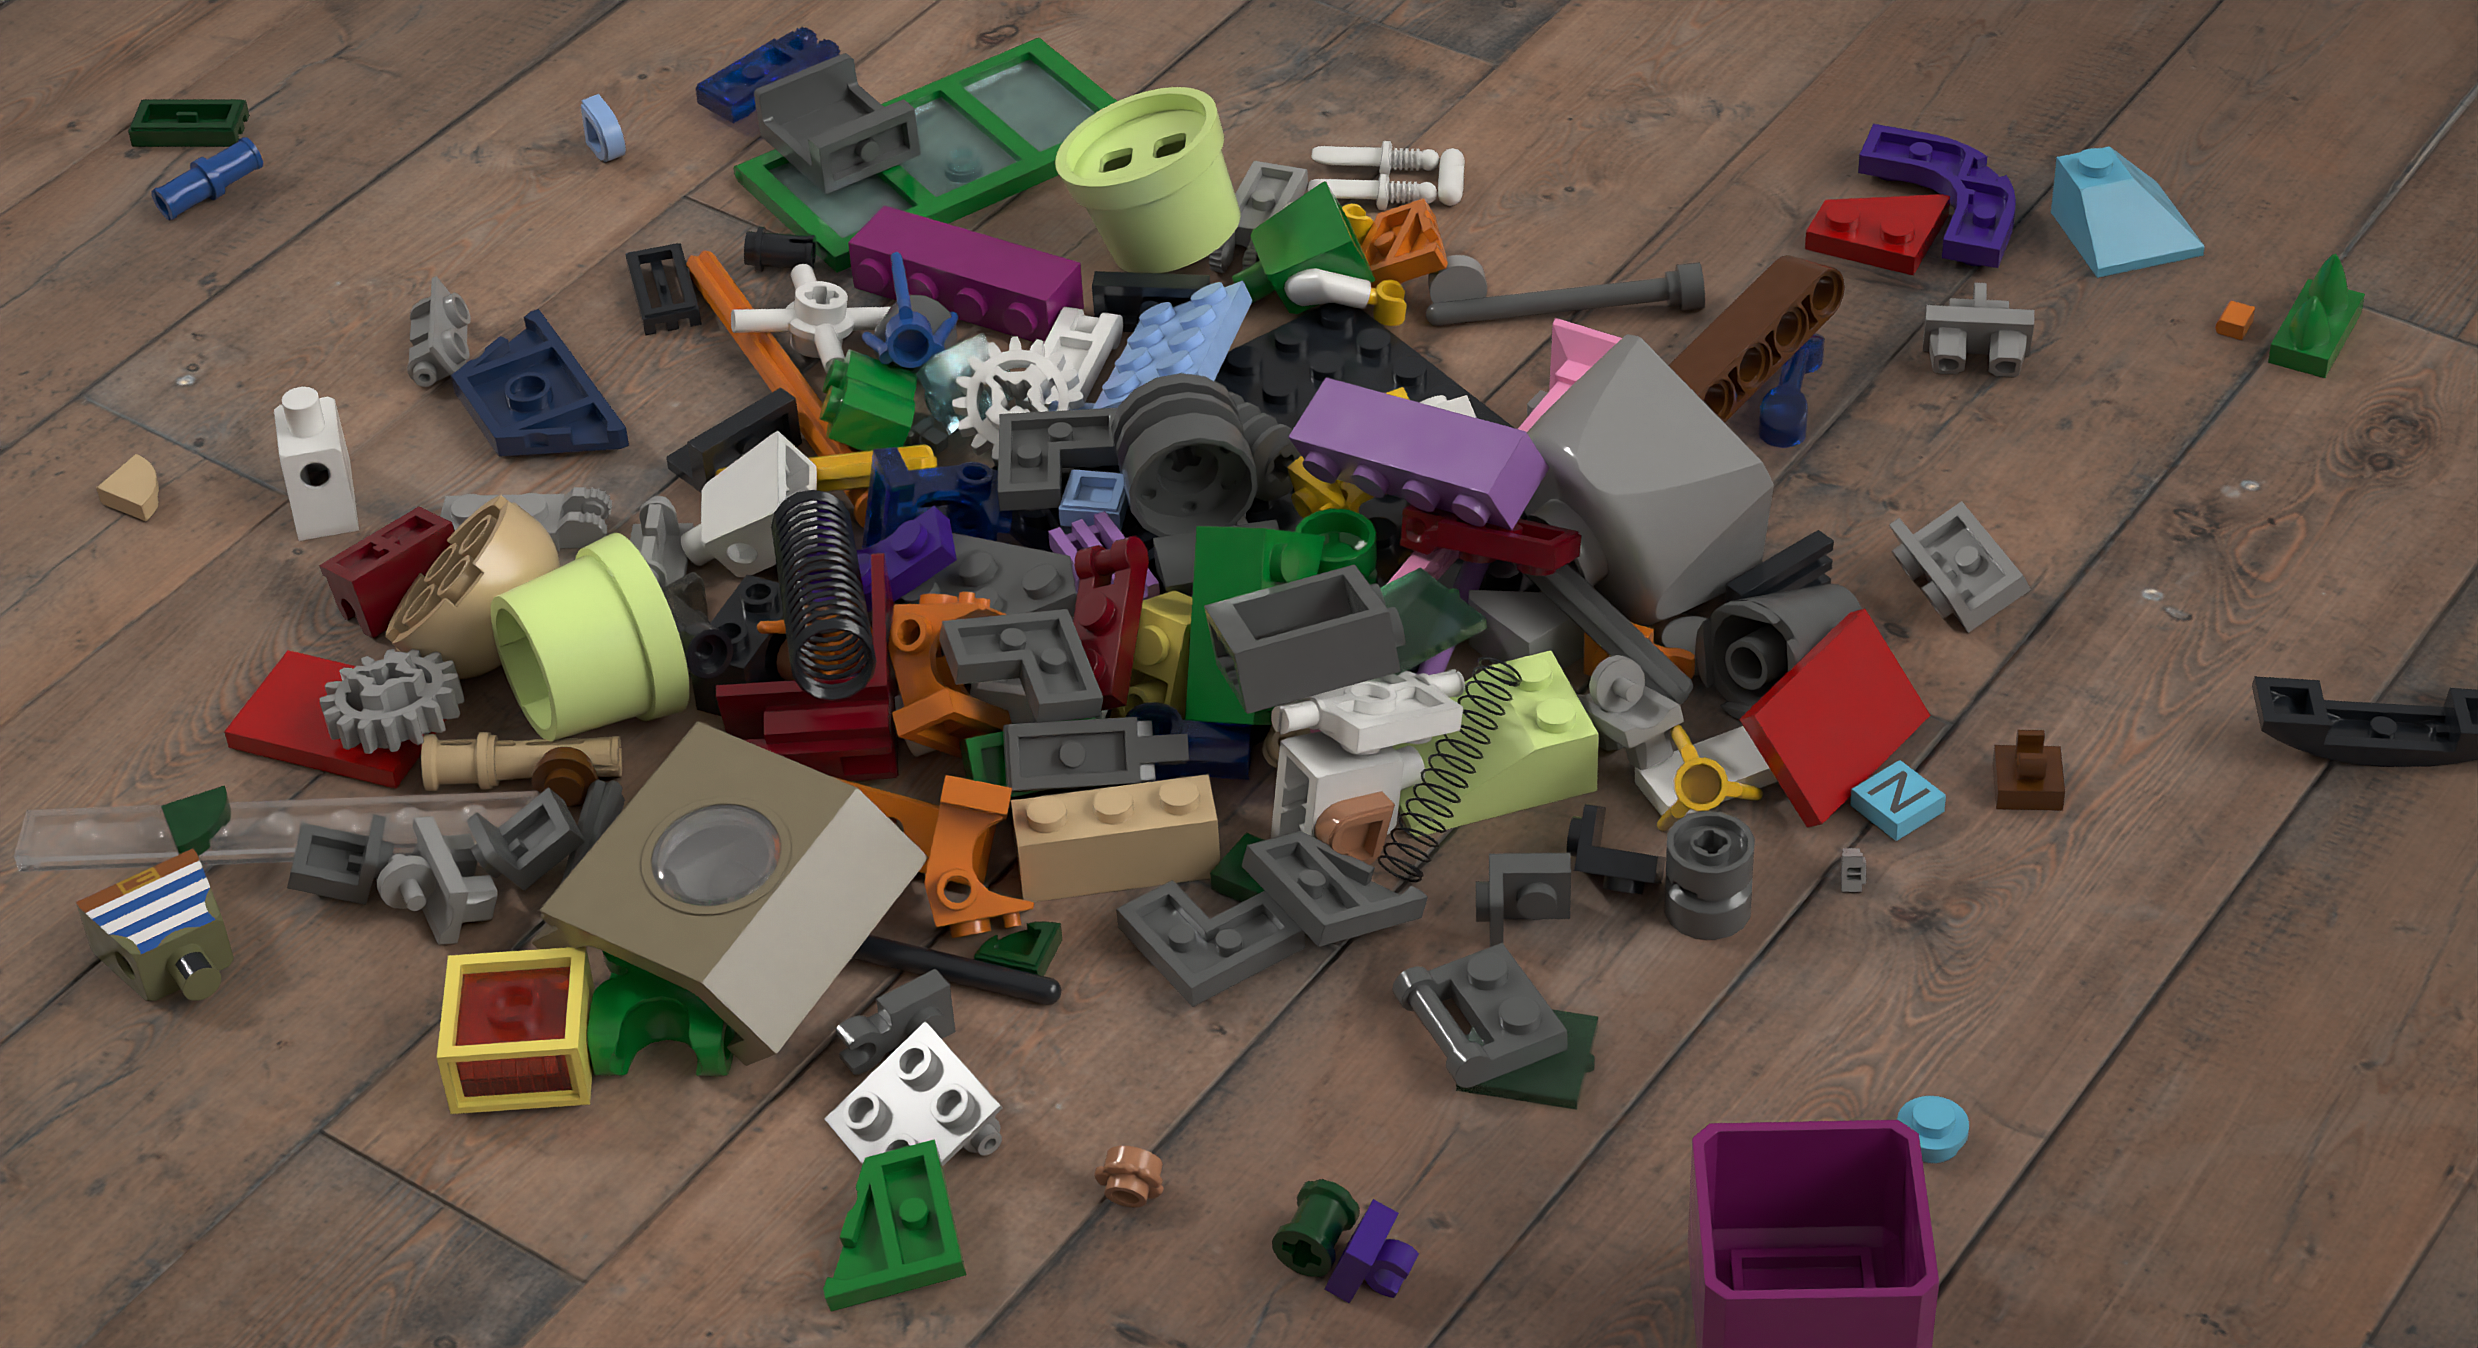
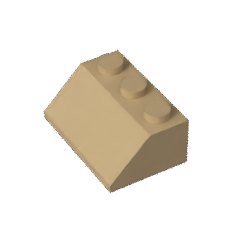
(1115, 838)

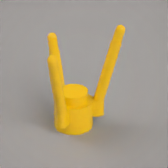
(1700, 783)

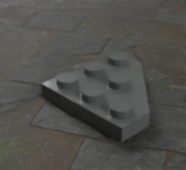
(1007, 574)

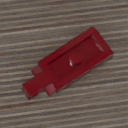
(1532, 545)

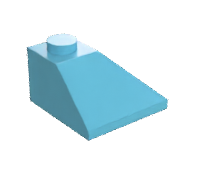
(2118, 214)

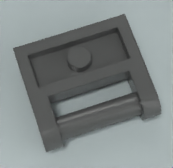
(1495, 1001)

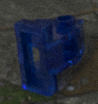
(899, 493)

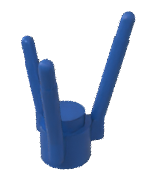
(908, 333)

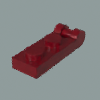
(1110, 613)

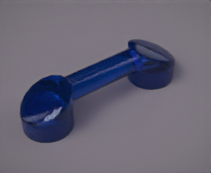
(1785, 407)

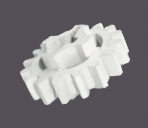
(1031, 383)

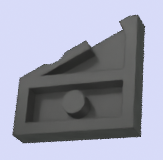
(1326, 890)

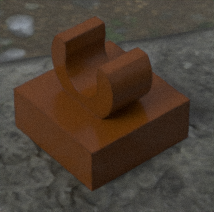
(2028, 774)

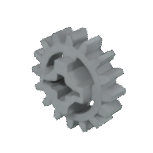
(392, 700)

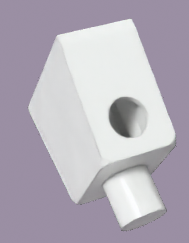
(309, 442)
(742, 504)
(1319, 773)

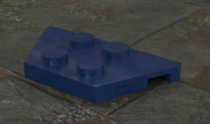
(536, 396)

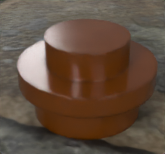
(566, 773)

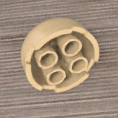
(452, 603)

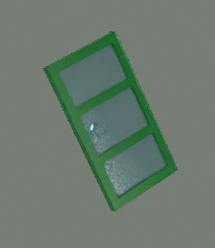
(979, 142)

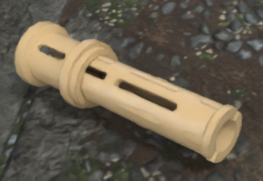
(491, 760)

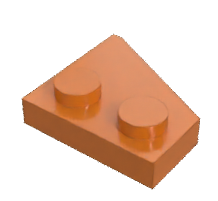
(1404, 244)

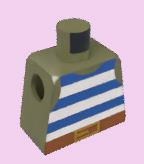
(160, 930)

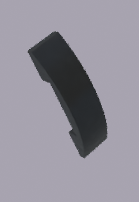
(2366, 731)

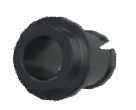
(778, 249)

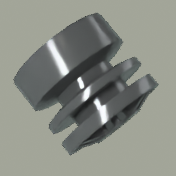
(1183, 455)

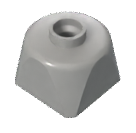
(1651, 485)

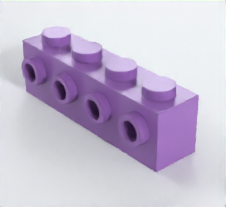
(1419, 454)

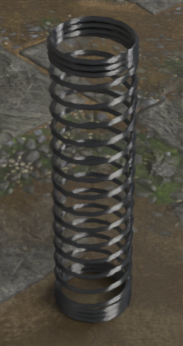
(795, 613)

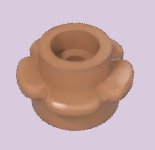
(1130, 1176)

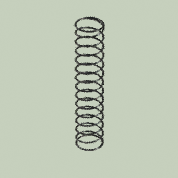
(1418, 873)

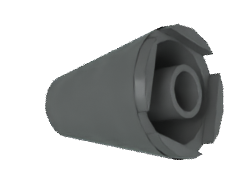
(1761, 638)

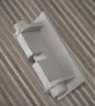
(438, 335)
(660, 540)

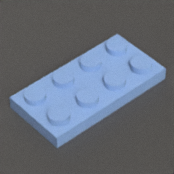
(1179, 340)

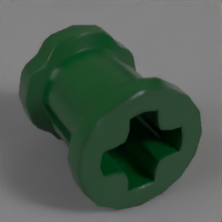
(1310, 1237)

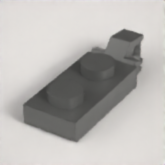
(1087, 753)

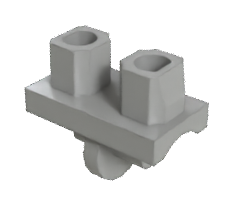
(1978, 328)
(1630, 712)
(439, 881)

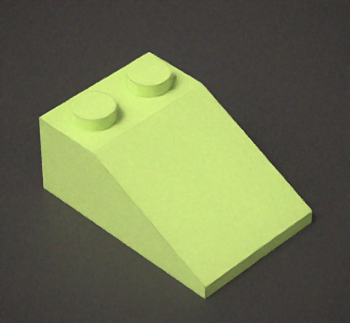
(1534, 758)

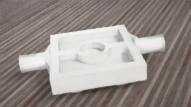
(1379, 711)

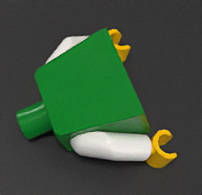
(1316, 258)

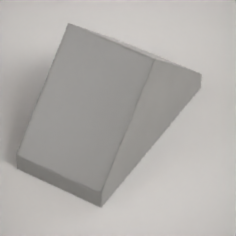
(1524, 626)

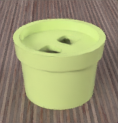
(1153, 178)
(591, 643)

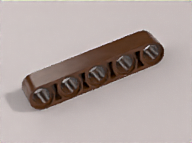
(1759, 332)

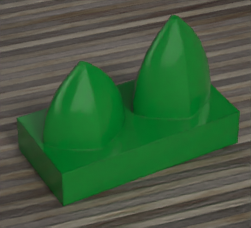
(2318, 322)

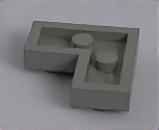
(1040, 445)
(1028, 646)
(1205, 953)

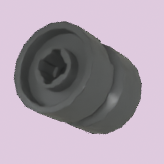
(1709, 875)

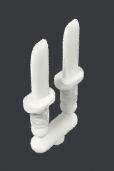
(1449, 182)

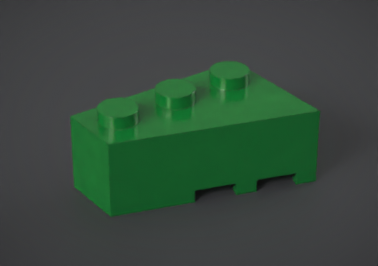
(1227, 566)

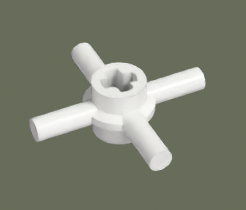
(815, 318)

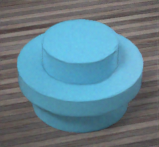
(1940, 1125)

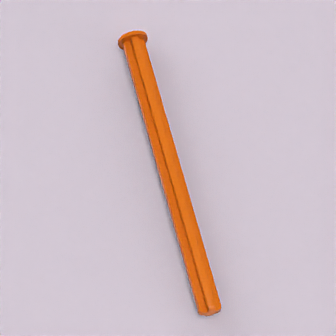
(771, 363)

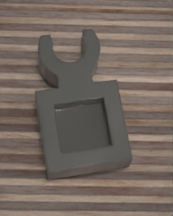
(897, 1019)

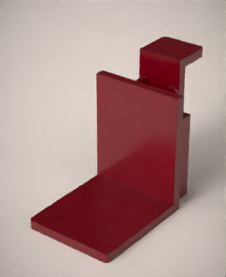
(840, 737)

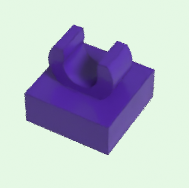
(1372, 1257)

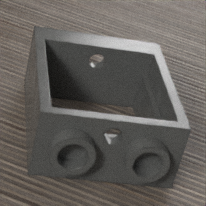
(1304, 638)

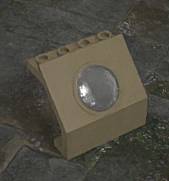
(737, 883)

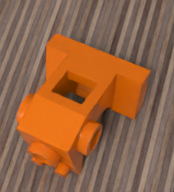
(934, 707)
(963, 815)

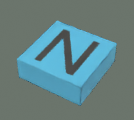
(1898, 800)

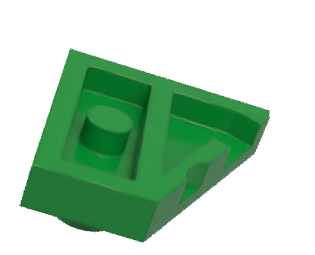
(898, 1230)

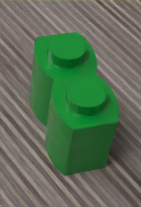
(868, 402)

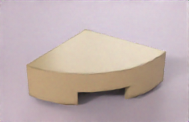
(132, 489)

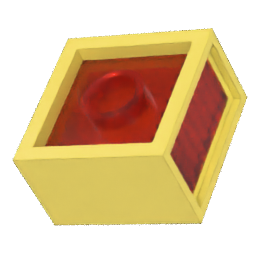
(516, 1030)

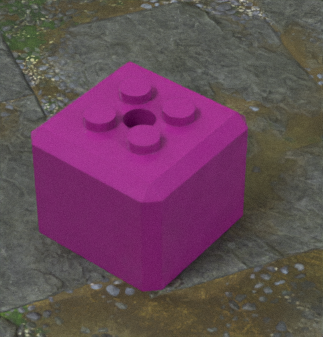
(1811, 1236)

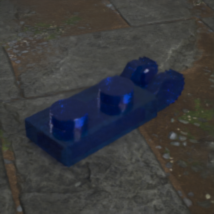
(733, 88)

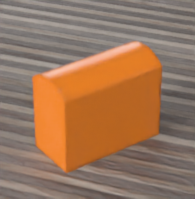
(2235, 320)

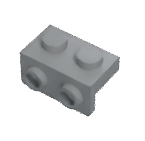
(1962, 566)

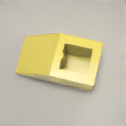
(1161, 654)

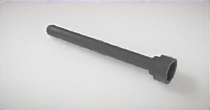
(1679, 287)

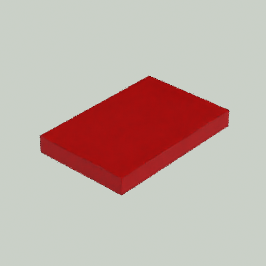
(1835, 717)
(288, 725)

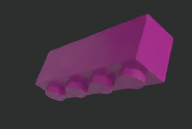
(967, 273)

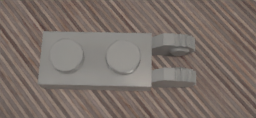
(1259, 197)
(569, 519)

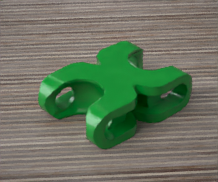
(646, 1009)

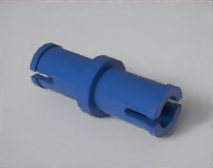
(207, 178)

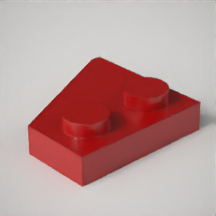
(1879, 230)

